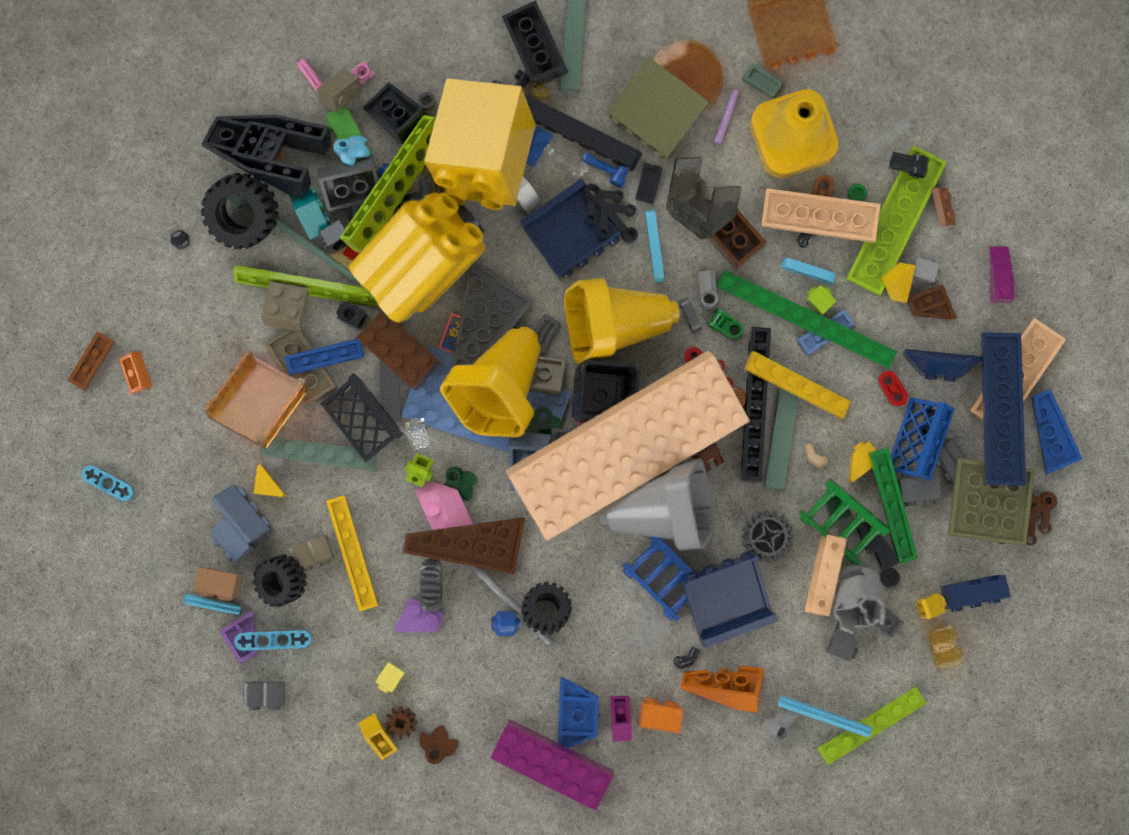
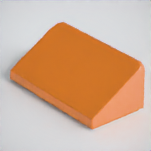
(135, 372)

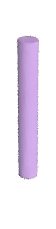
(726, 117)

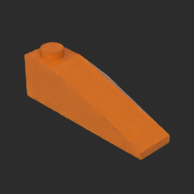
(734, 689)

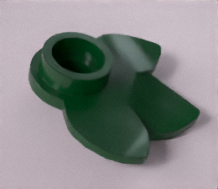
(543, 426)
(463, 483)

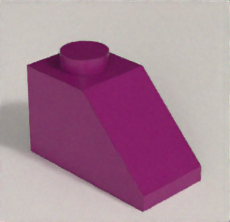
(620, 718)

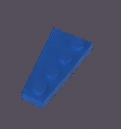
(1054, 435)

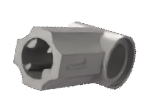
(707, 288)
(779, 725)

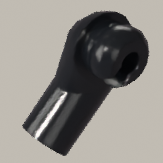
(523, 78)
(687, 661)

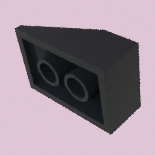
(395, 112)

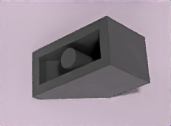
(842, 644)

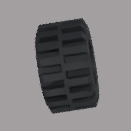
(267, 583)
(548, 593)

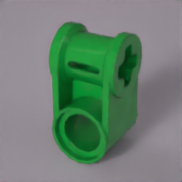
(725, 324)

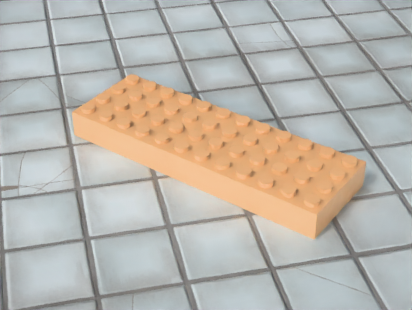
(627, 445)

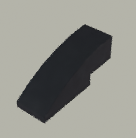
(878, 546)

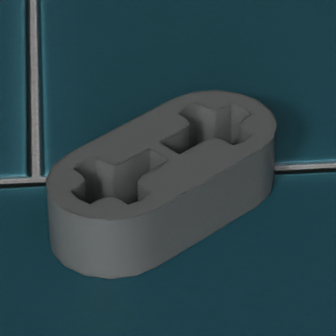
(690, 315)

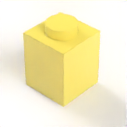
(390, 677)

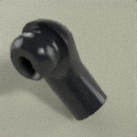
(803, 239)

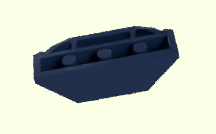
(940, 364)

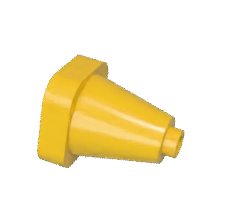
(790, 142)
(613, 318)
(495, 388)

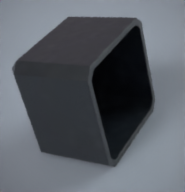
(615, 379)

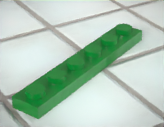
(893, 505)

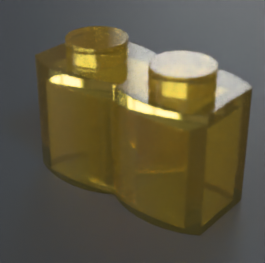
(944, 647)

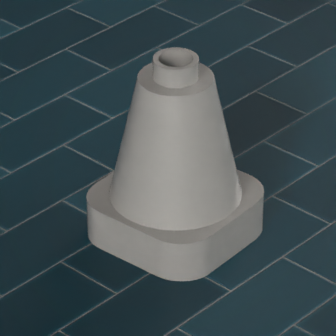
(667, 507)

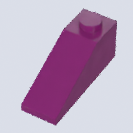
(1001, 275)

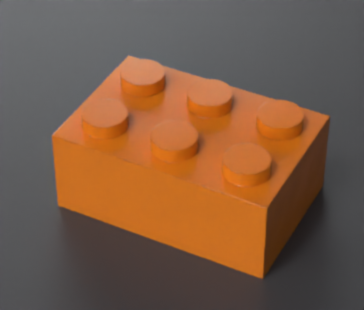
(660, 716)

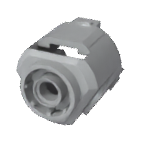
(858, 598)

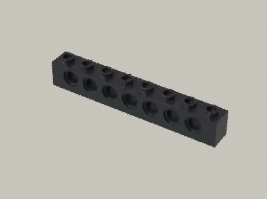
(755, 410)

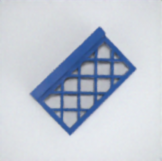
(932, 440)

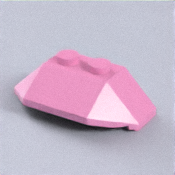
(443, 506)

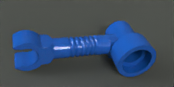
(618, 174)

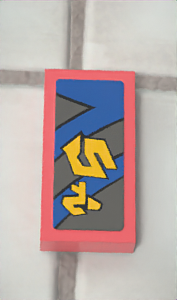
(450, 334)

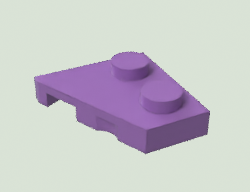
(418, 620)
(242, 625)

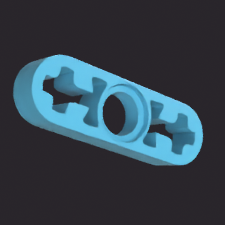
(814, 272)
(118, 494)

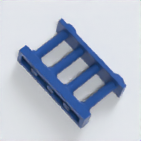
(669, 559)

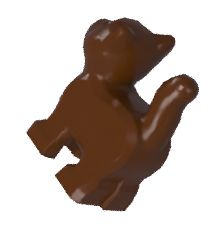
(709, 454)

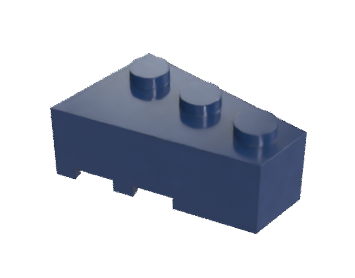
(975, 592)

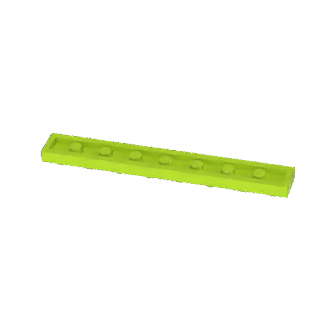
(315, 287)

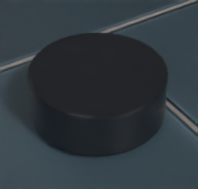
(889, 577)

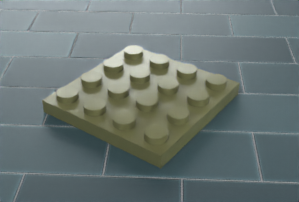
(989, 511)

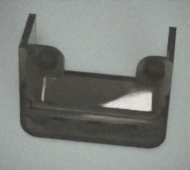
(692, 208)

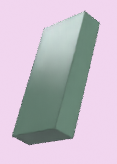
(762, 81)

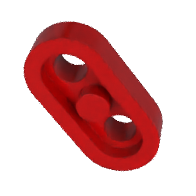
(893, 388)

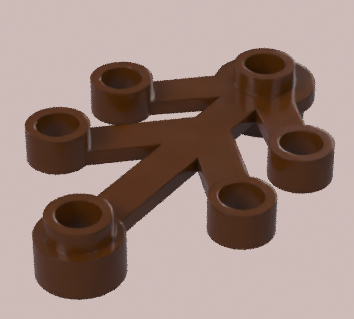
(1045, 508)

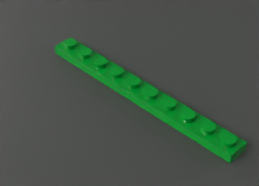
(806, 319)

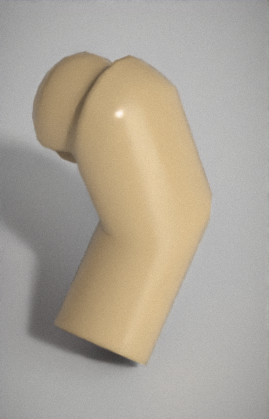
(814, 458)

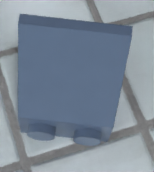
(524, 446)

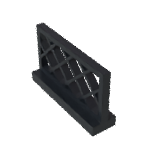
(376, 411)

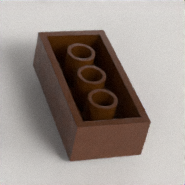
(399, 350)

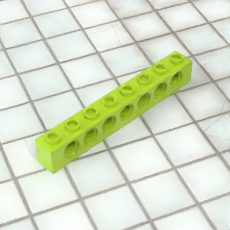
(385, 187)

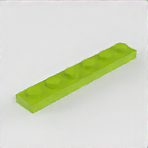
(878, 720)

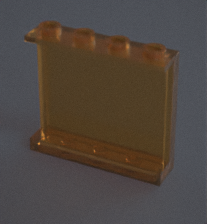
(791, 30)
(256, 400)

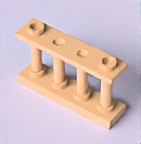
(825, 575)

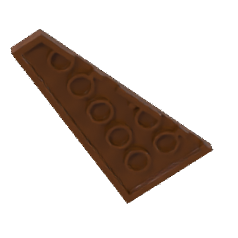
(478, 545)

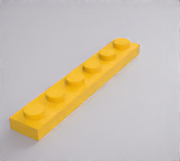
(797, 385)
(352, 553)

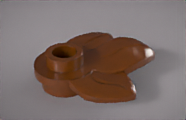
(437, 741)

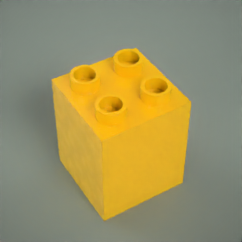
(480, 142)

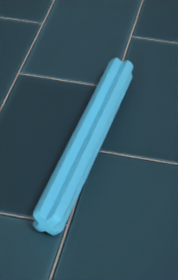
(824, 716)

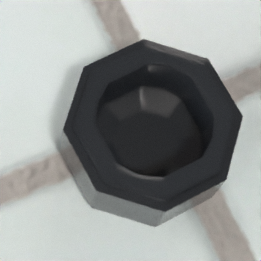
(180, 239)

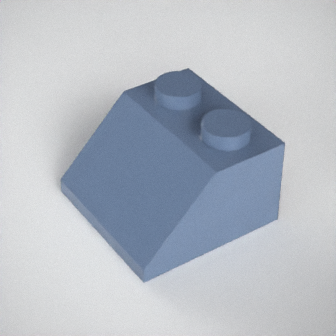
(233, 543)

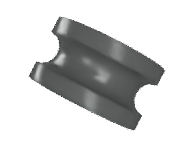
(430, 105)

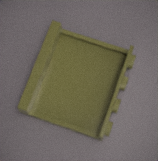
(657, 108)

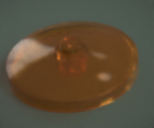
(694, 66)

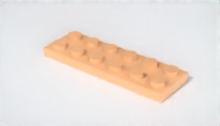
(820, 215)
(1038, 350)

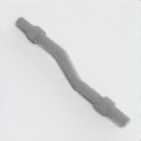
(482, 574)

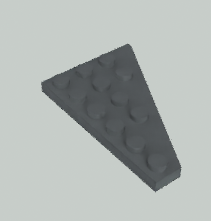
(487, 313)

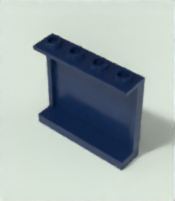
(562, 234)
(728, 599)

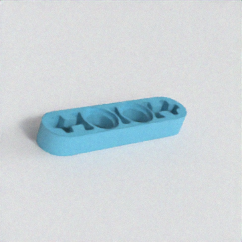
(654, 246)
(272, 636)

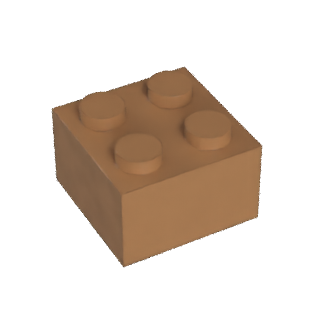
(217, 582)

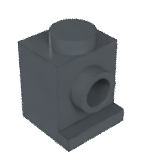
(895, 624)

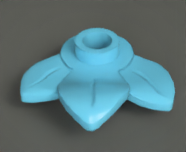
(351, 148)

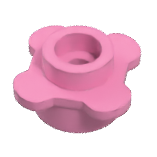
(362, 67)

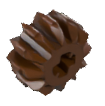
(401, 716)

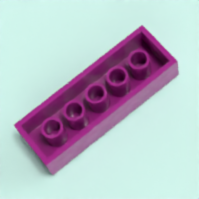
(552, 764)

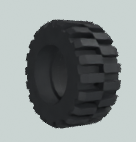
(223, 226)

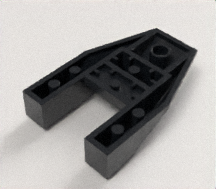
(256, 142)

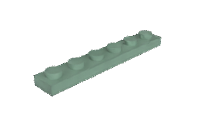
(318, 454)

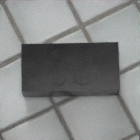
(535, 44)

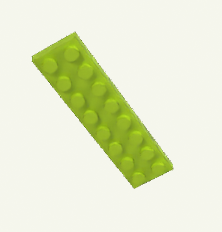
(895, 225)

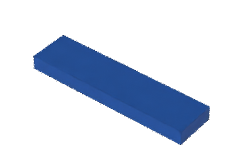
(324, 357)

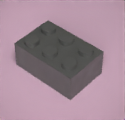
(346, 184)

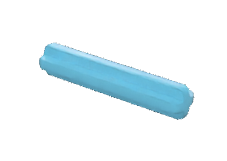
(212, 604)

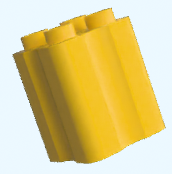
(418, 256)

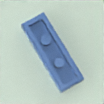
(811, 342)

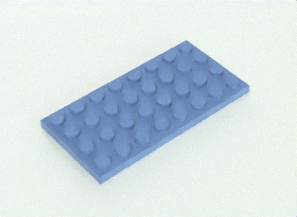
(437, 413)

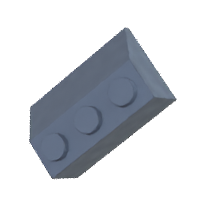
(242, 514)

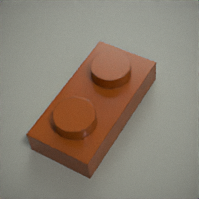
(943, 206)

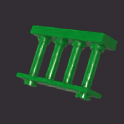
(862, 514)

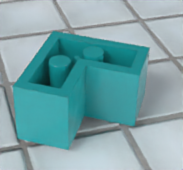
(310, 213)

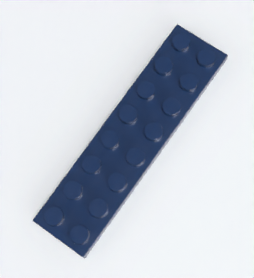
(1003, 409)

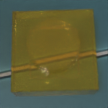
(541, 93)

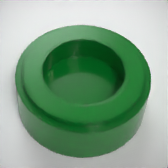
(857, 192)

